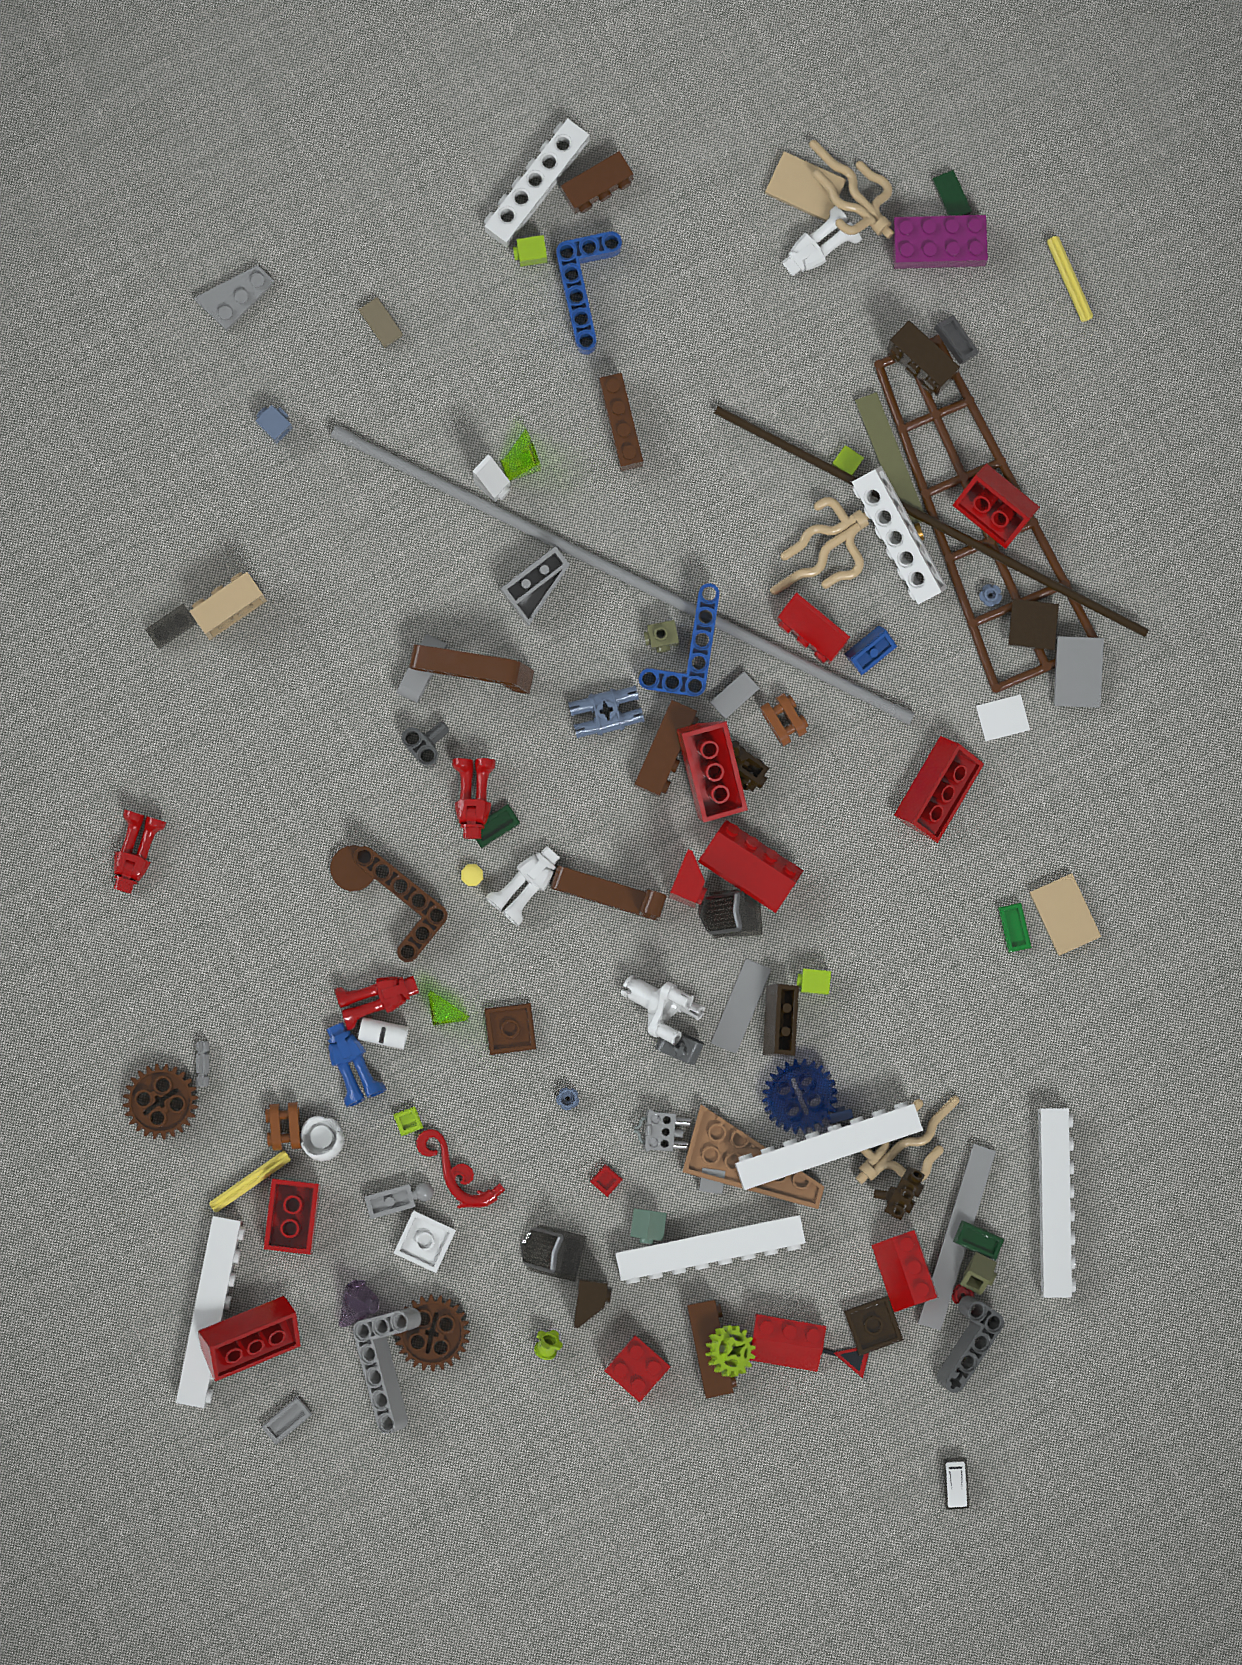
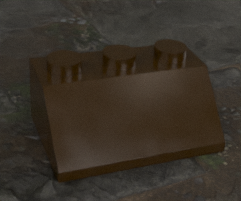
(590, 1299)

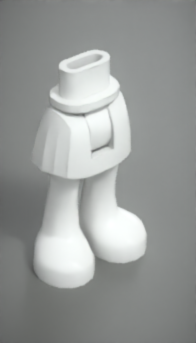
(808, 254)
(537, 872)

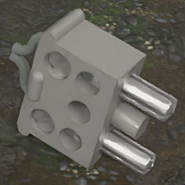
(653, 1131)

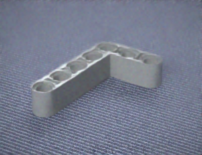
(382, 1364)

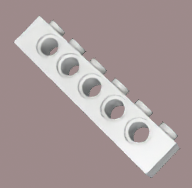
(506, 231)
(900, 522)

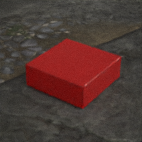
(606, 1180)

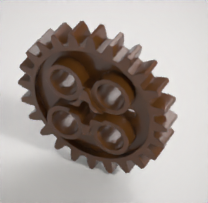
(172, 1119)
(453, 1337)

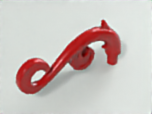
(467, 1200)

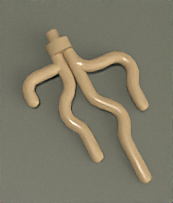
(867, 211)
(847, 528)
(880, 1160)

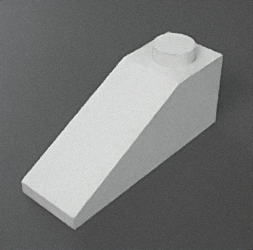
(491, 479)

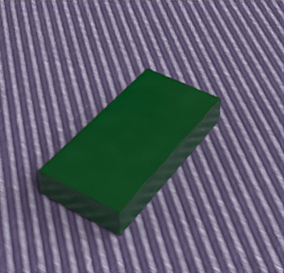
(951, 194)
(498, 825)
(978, 1240)

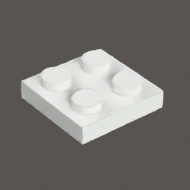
(424, 1241)

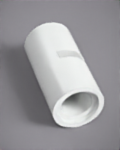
(383, 1033)

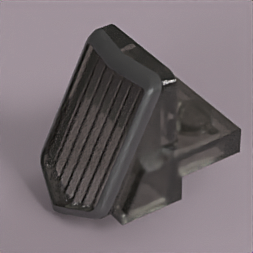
(731, 914)
(553, 1252)

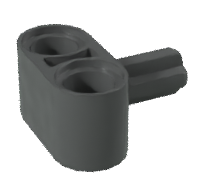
(426, 742)
(686, 1049)

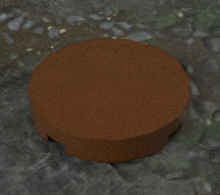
(347, 873)

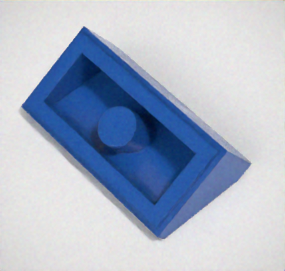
(870, 650)

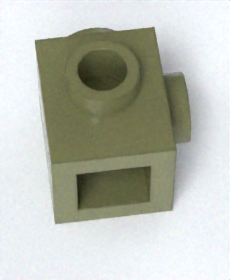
(661, 636)
(979, 1273)

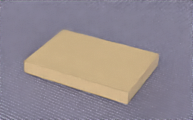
(797, 187)
(1065, 914)

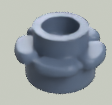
(984, 595)
(563, 1093)

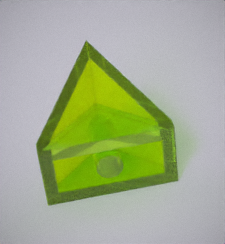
(521, 459)
(443, 1012)

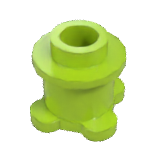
(548, 1344)

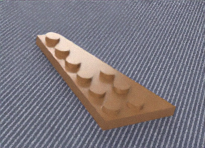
(719, 1144)

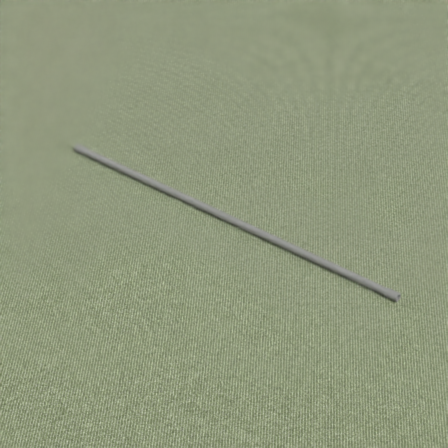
(350, 439)

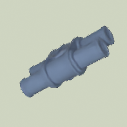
(600, 723)

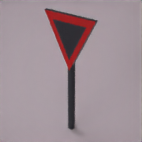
(851, 1359)

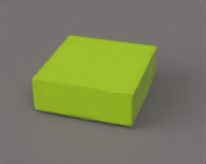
(848, 460)
(408, 1121)

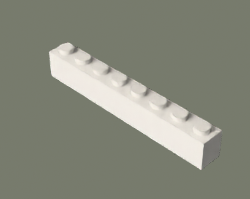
(828, 1146)
(1055, 1203)
(709, 1248)
(210, 1307)

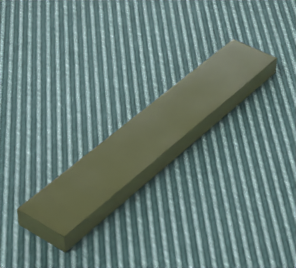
(887, 449)

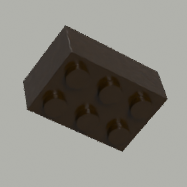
(922, 358)

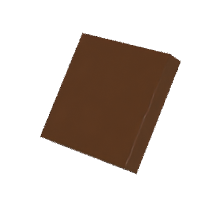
(510, 1029)

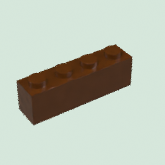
(621, 422)
(664, 750)
(704, 1320)

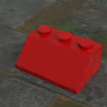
(996, 506)
(812, 629)
(689, 882)
(905, 1271)
(787, 1342)

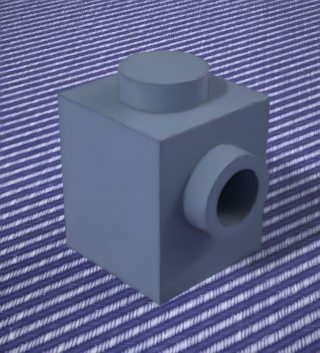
(273, 423)

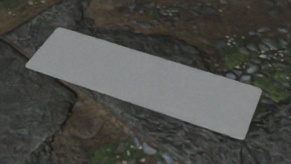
(741, 1006)

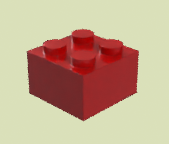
(637, 1368)

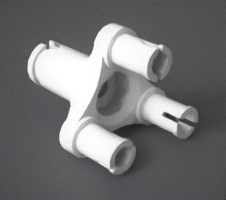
(661, 1006)

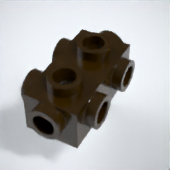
(750, 769)
(900, 1199)

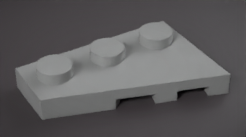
(235, 297)

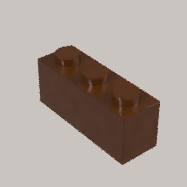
(597, 183)

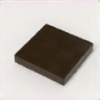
(1033, 624)
(873, 1325)

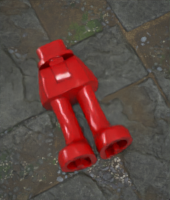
(473, 813)
(128, 865)
(390, 991)

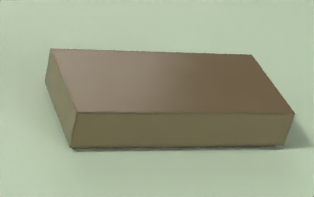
(380, 322)

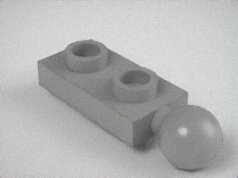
(397, 1199)

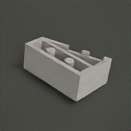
(534, 584)

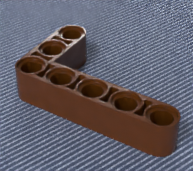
(473, 666)
(608, 893)
(405, 897)

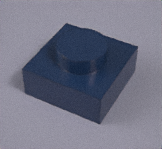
(840, 1115)

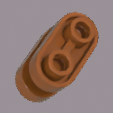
(796, 723)
(274, 1116)

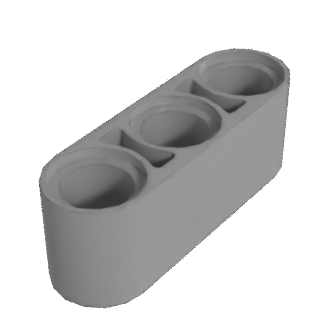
(416, 681)

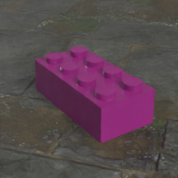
(940, 241)

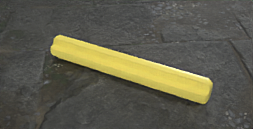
(1069, 278)
(250, 1181)

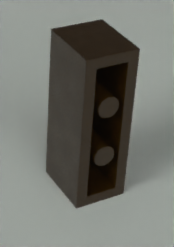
(780, 1020)

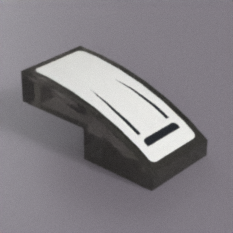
(956, 1483)

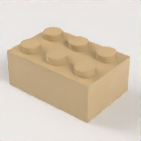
(227, 605)

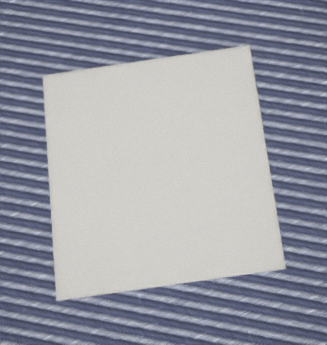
(1003, 717)

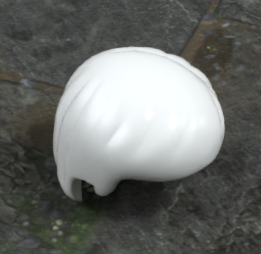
(322, 1138)

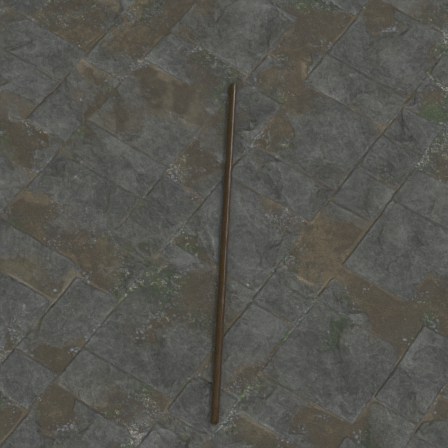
(937, 524)

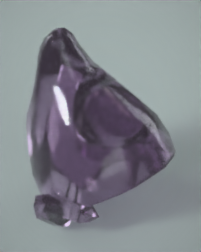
(357, 1303)

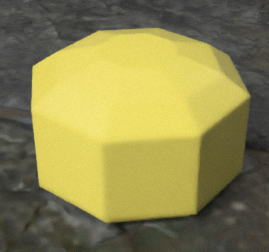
(472, 875)

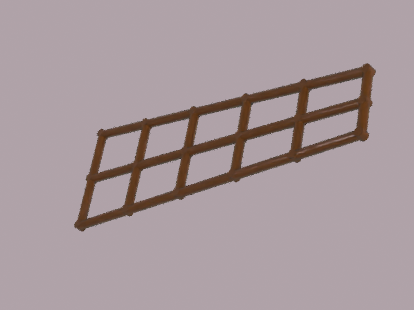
(963, 478)

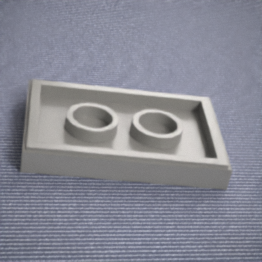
(1078, 671)

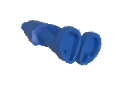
(346, 1049)

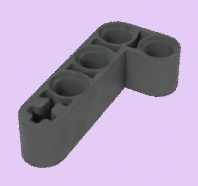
(965, 1346)

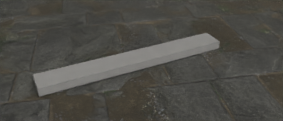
(952, 1254)

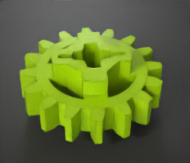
(738, 1351)

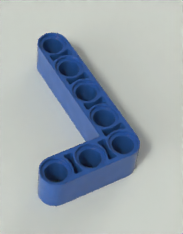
(577, 286)
(695, 650)

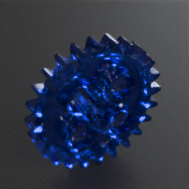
(818, 1088)

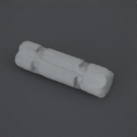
(202, 1063)

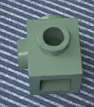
(648, 1225)

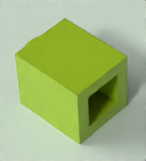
(530, 251)
(814, 981)

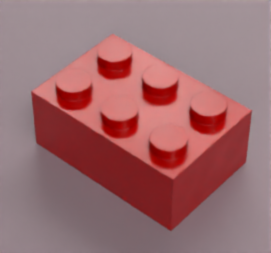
(292, 1216)

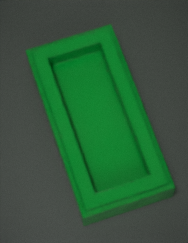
(1014, 927)

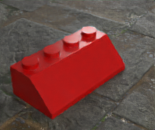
(712, 770)
(939, 789)
(750, 866)
(250, 1338)

